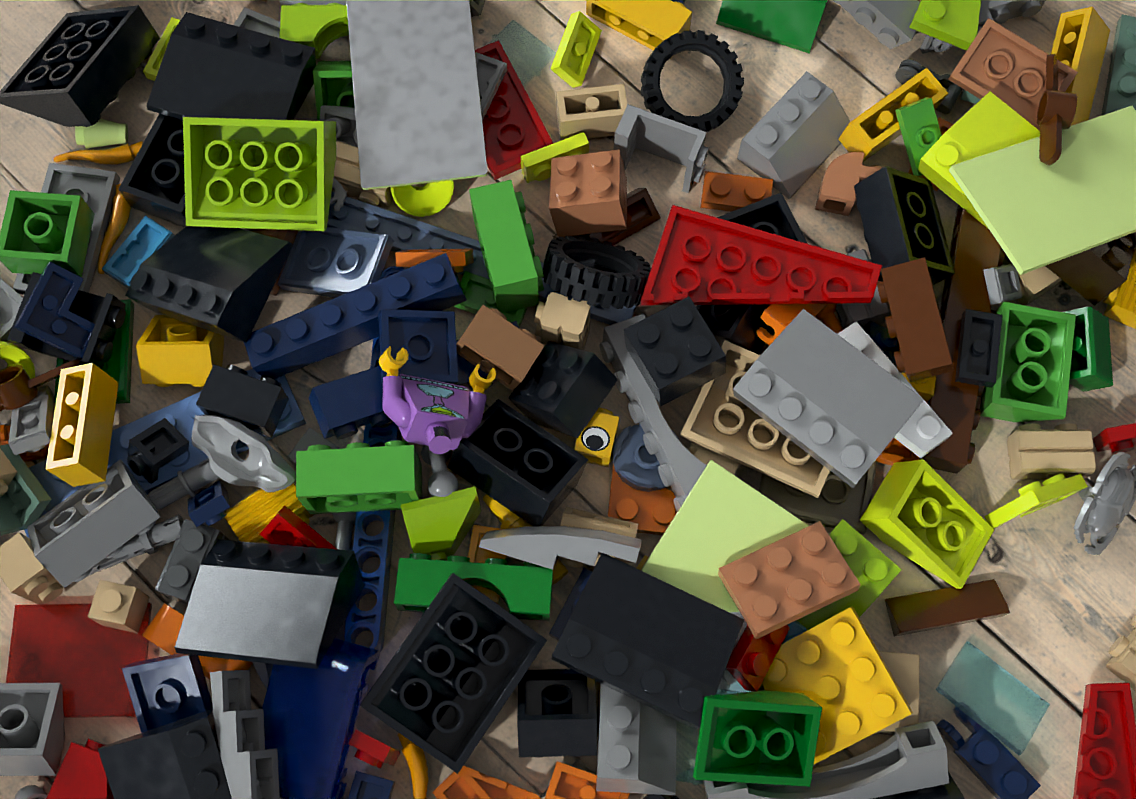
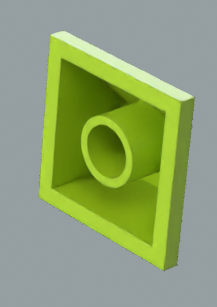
(441, 523)

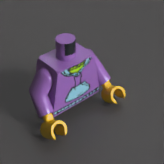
(432, 410)

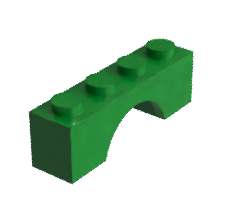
(523, 588)

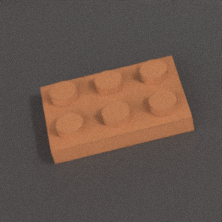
(1009, 69)
(788, 579)

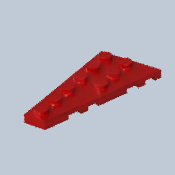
(743, 265)

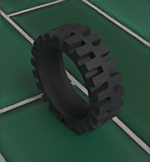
(721, 56)
(595, 272)

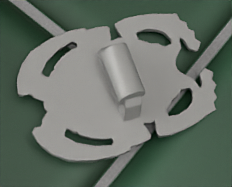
(1106, 503)

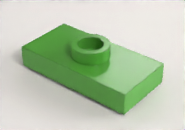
(918, 129)

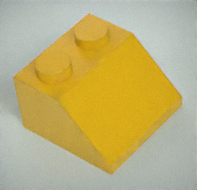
(177, 353)

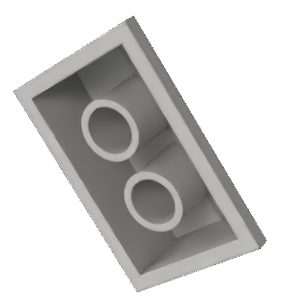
(795, 135)
(92, 525)
(31, 728)
(634, 747)

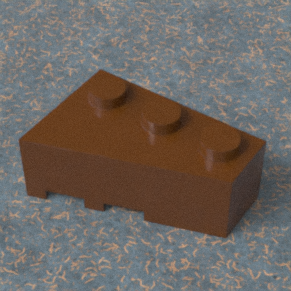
(915, 320)

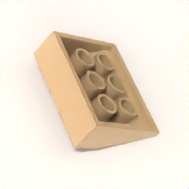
(738, 433)

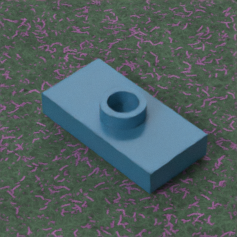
(137, 247)

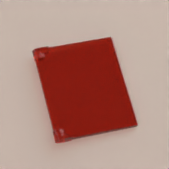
(69, 648)

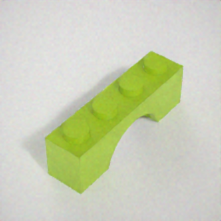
(314, 24)

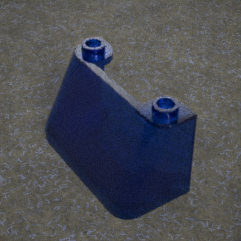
(313, 719)

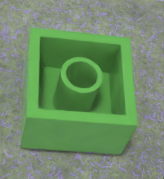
(45, 230)

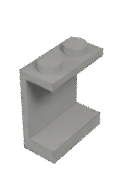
(664, 139)

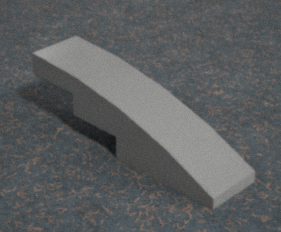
(545, 543)
(241, 738)

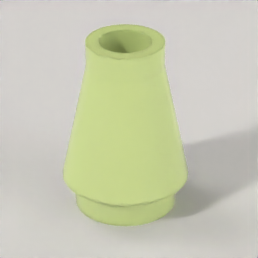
(102, 134)

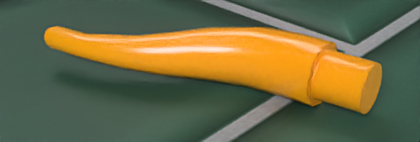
(108, 156)
(118, 221)
(418, 766)

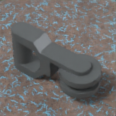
(910, 68)

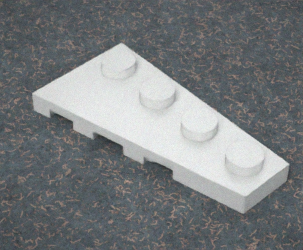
(924, 428)

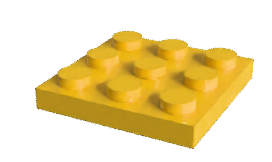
(842, 674)

